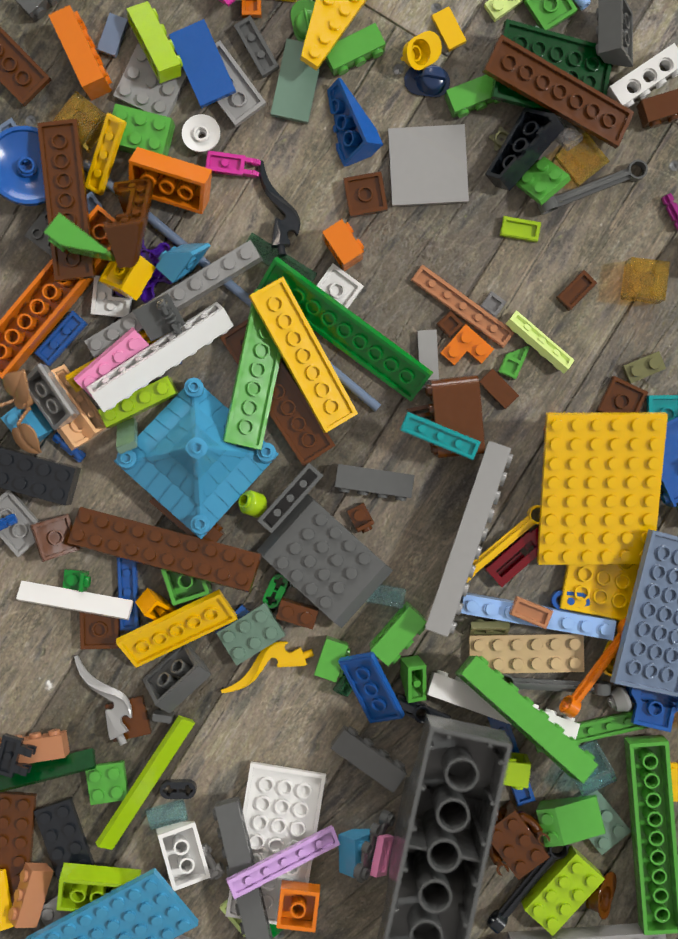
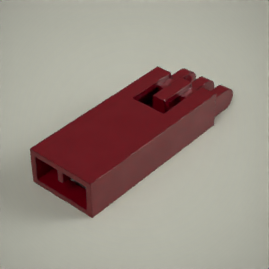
(511, 560)

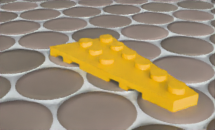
(326, 27)

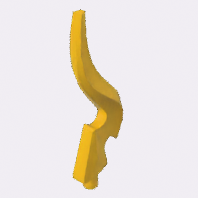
(275, 650)

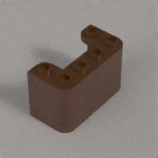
(456, 407)

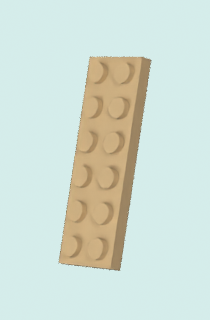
(530, 652)

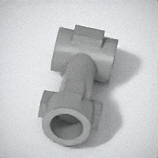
(215, 870)

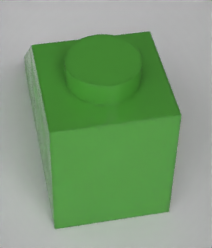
(413, 678)

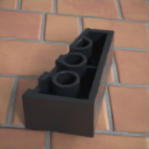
(523, 146)

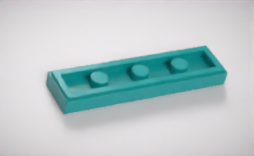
(440, 435)

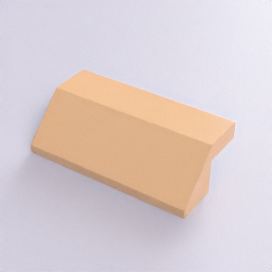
(89, 421)

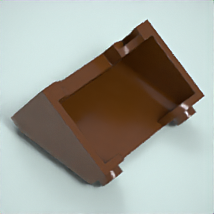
(128, 230)

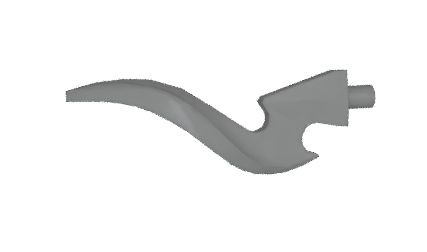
(121, 703)

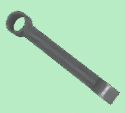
(593, 187)
(600, 688)

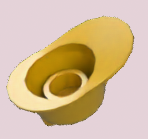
(422, 50)

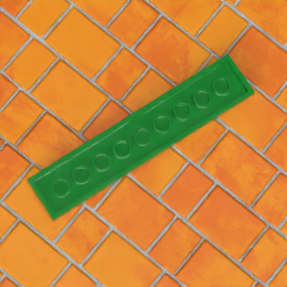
(351, 333)

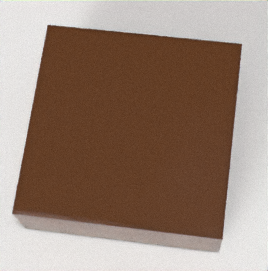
(449, 324)

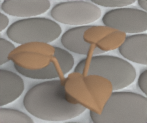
(17, 386)

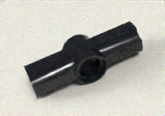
(411, 708)

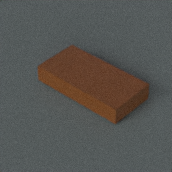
(576, 290)
(498, 388)

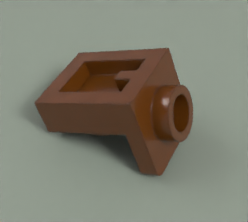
(361, 518)

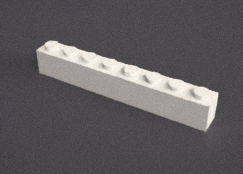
(160, 357)
(460, 694)

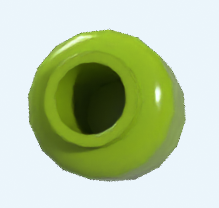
(252, 503)

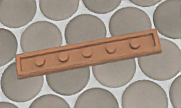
(462, 306)

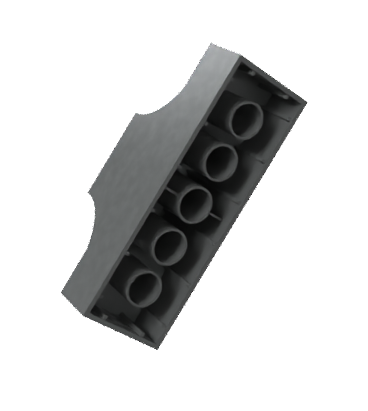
(444, 831)

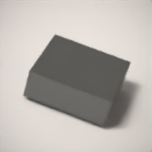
(163, 716)

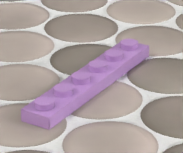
(282, 862)

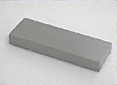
(428, 351)

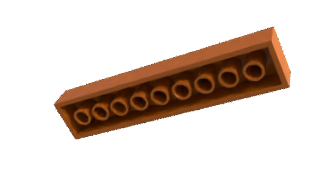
(45, 304)

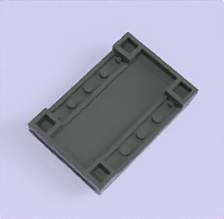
(324, 561)

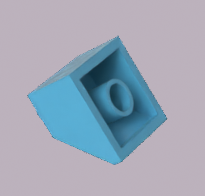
(181, 260)
(33, 418)

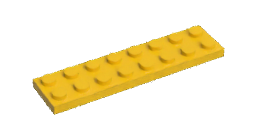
(303, 354)

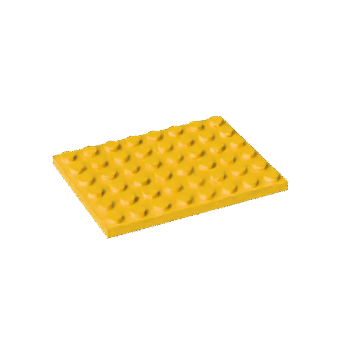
(600, 486)

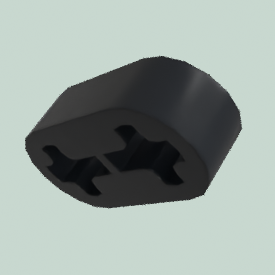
(178, 784)

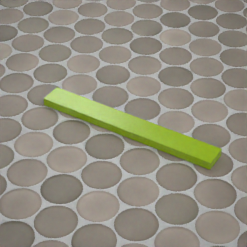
(145, 782)

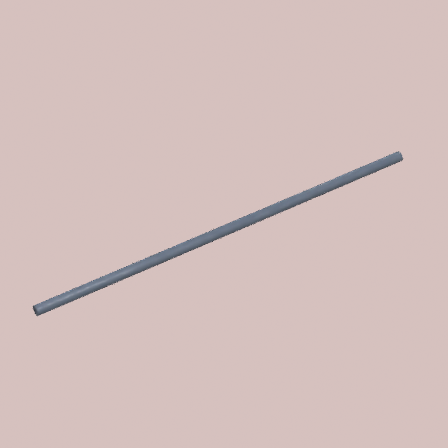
(243, 295)

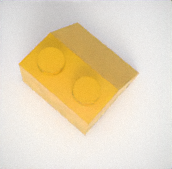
(126, 280)

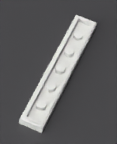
(75, 600)

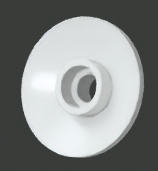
(200, 125)

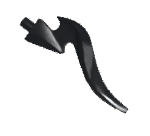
(281, 227)

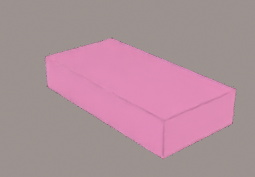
(381, 855)

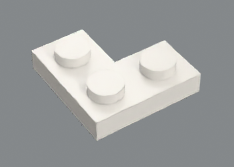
(105, 304)

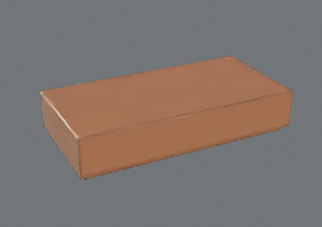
(531, 612)

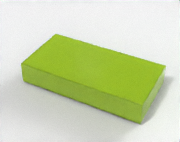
(520, 229)

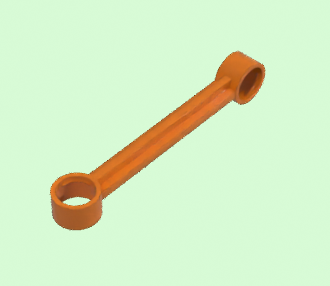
(572, 703)

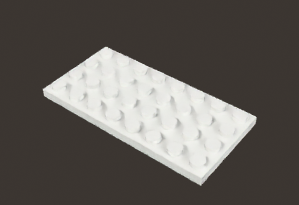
(278, 812)

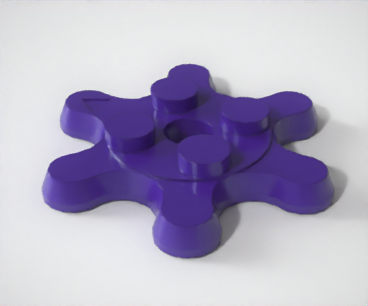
(157, 277)

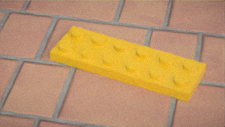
(177, 628)

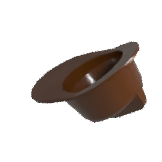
(602, 897)

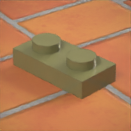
(643, 367)
(494, 627)

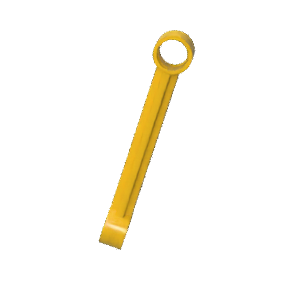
(505, 541)

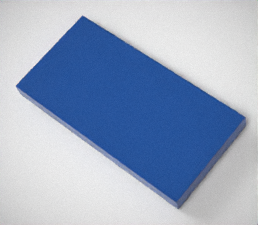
(202, 63)
(371, 687)

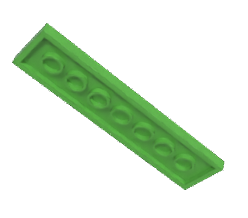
(253, 386)

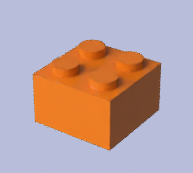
(343, 245)
(298, 906)

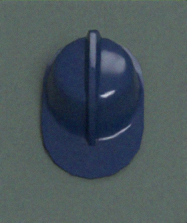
(430, 81)

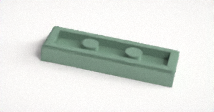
(126, 436)

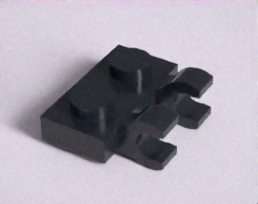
(10, 750)

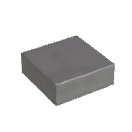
(493, 304)

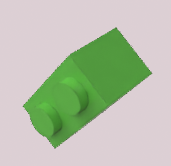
(328, 661)

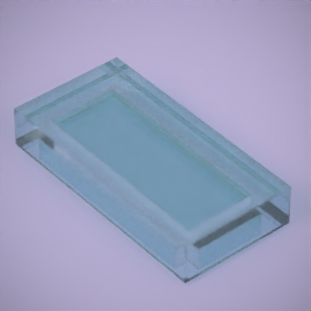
(167, 814)

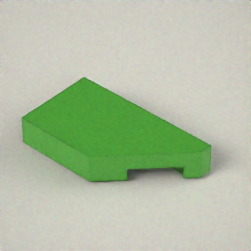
(513, 362)

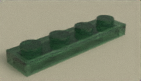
(268, 254)

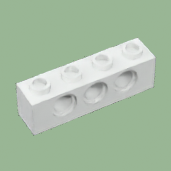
(667, 58)

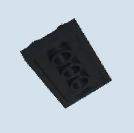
(63, 835)

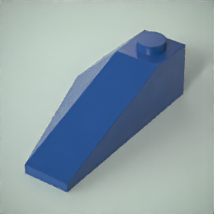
(355, 131)

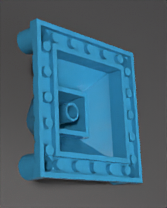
(187, 462)

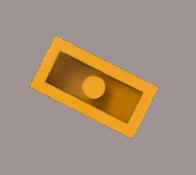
(154, 605)

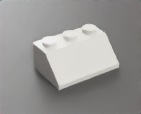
(183, 854)

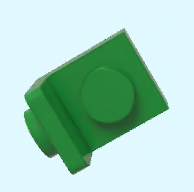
(76, 580)

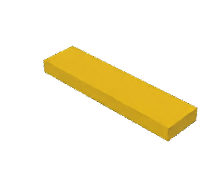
(105, 154)

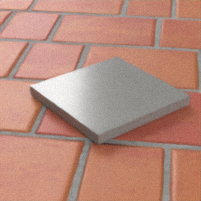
(428, 165)

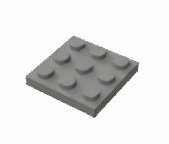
(142, 89)

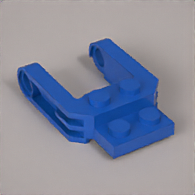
(653, 708)

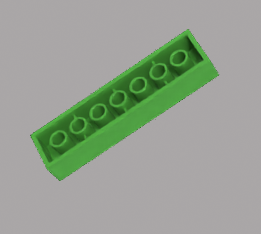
(526, 718)

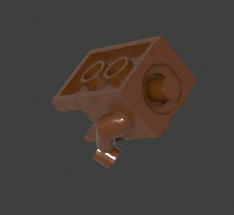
(516, 841)

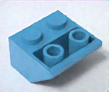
(350, 849)

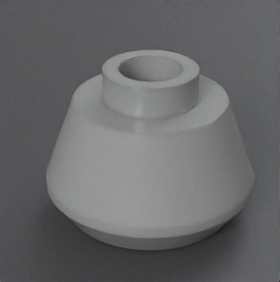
(619, 699)

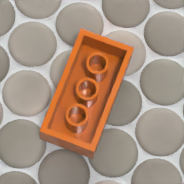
(81, 52)
(172, 179)

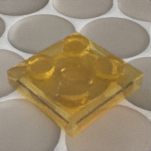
(582, 160)

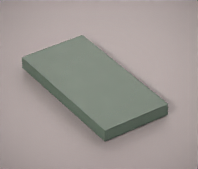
(294, 86)

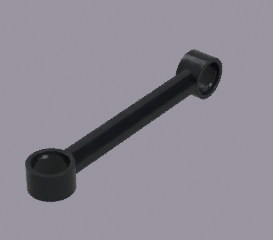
(499, 918)

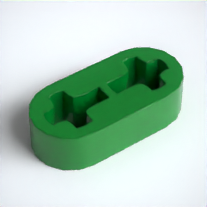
(271, 588)

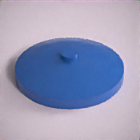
(21, 166)

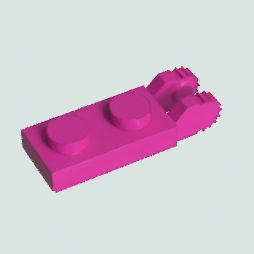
(231, 164)

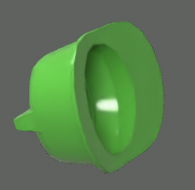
(300, 17)

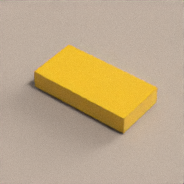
(448, 29)

